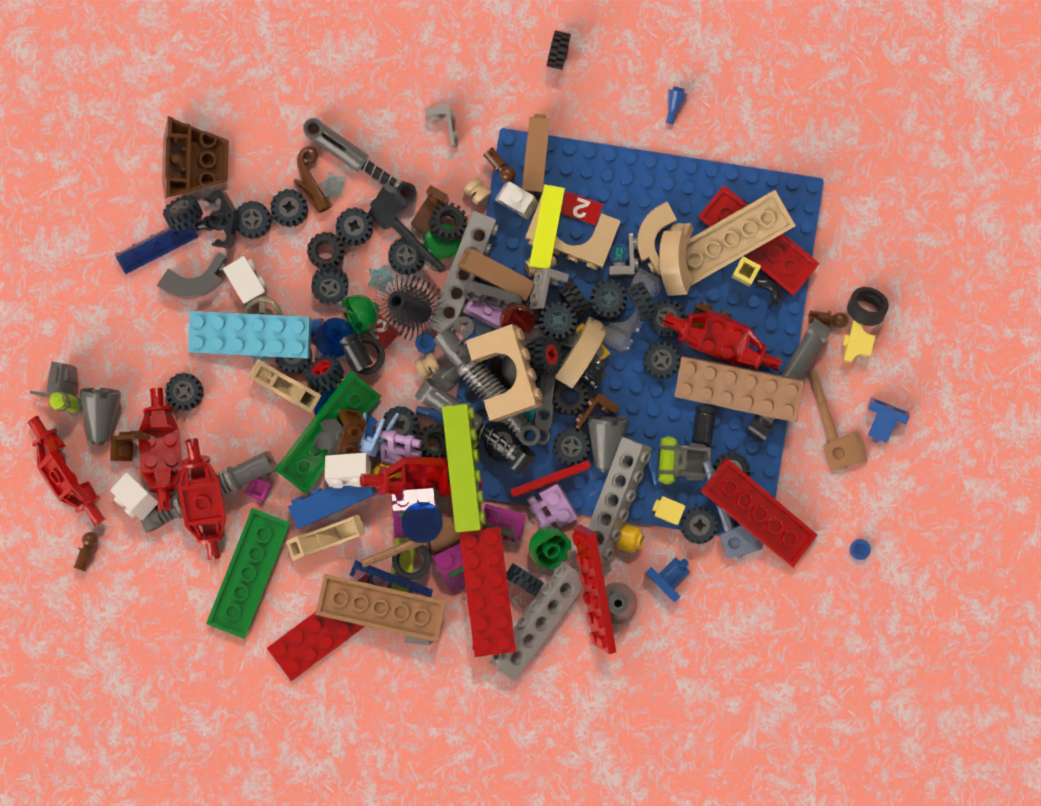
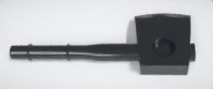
(387, 210)

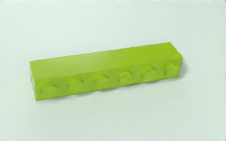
(463, 467)

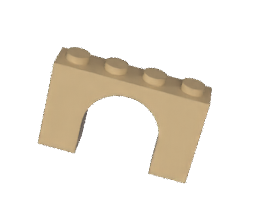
(593, 251)
(524, 393)

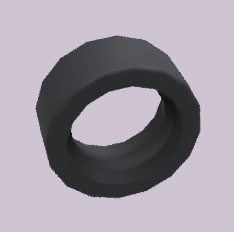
(872, 296)
(381, 355)
(414, 575)

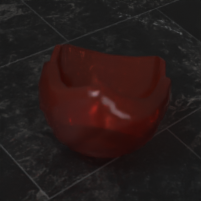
(518, 315)

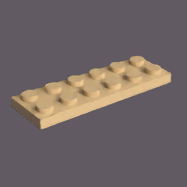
(737, 236)

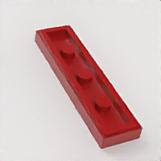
(544, 481)

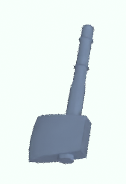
(734, 539)

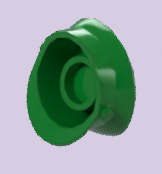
(439, 248)

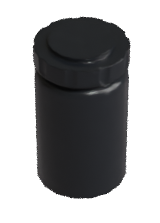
(355, 352)
(704, 425)

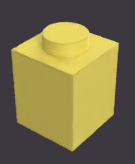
(746, 271)
(668, 510)

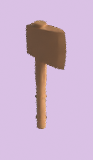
(839, 451)
(444, 541)

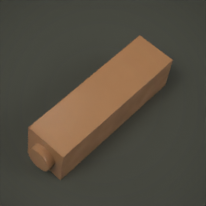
(536, 154)
(495, 273)

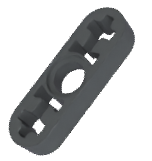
(490, 295)

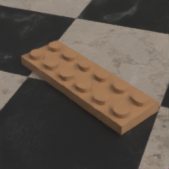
(739, 388)
(381, 608)

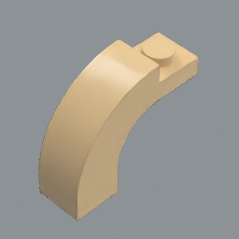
(653, 223)
(673, 259)
(582, 352)
(284, 386)

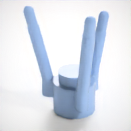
(372, 444)

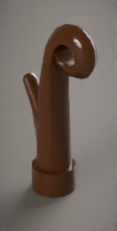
(309, 184)

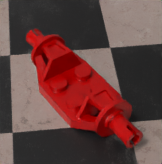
(723, 339)
(162, 452)
(411, 474)
(58, 475)
(202, 499)

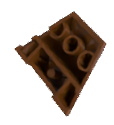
(192, 158)

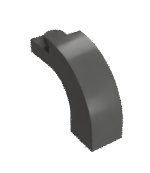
(194, 287)

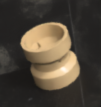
(477, 191)
(427, 366)

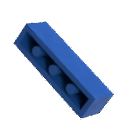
(326, 503)

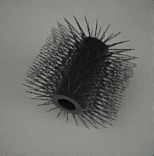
(409, 307)

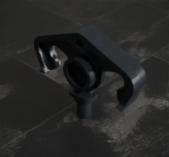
(223, 219)

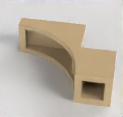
(326, 537)

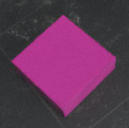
(258, 489)

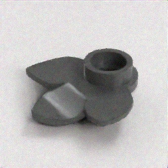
(329, 436)

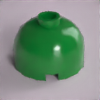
(360, 313)
(549, 547)

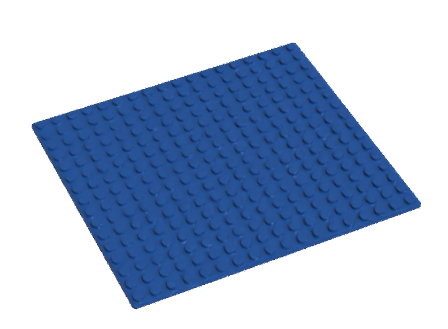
(630, 187)

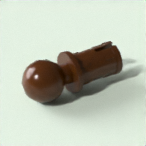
(507, 174)
(839, 319)
(89, 541)

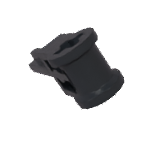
(594, 374)

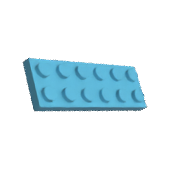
(249, 334)

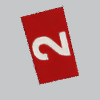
(581, 208)
(384, 336)

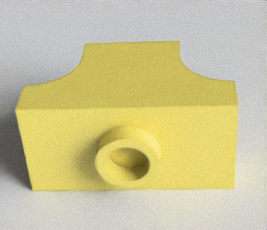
(857, 343)

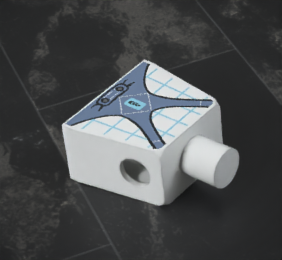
(517, 200)

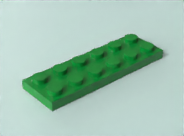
(305, 461)
(248, 573)

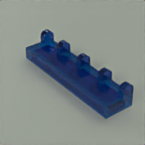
(154, 247)
(373, 571)

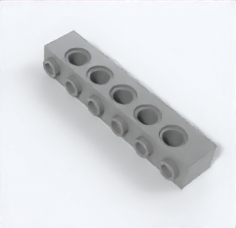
(477, 222)
(614, 488)
(548, 618)

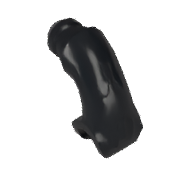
(768, 284)
(495, 365)

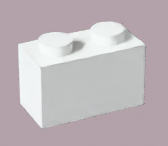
(245, 280)
(346, 469)
(133, 496)

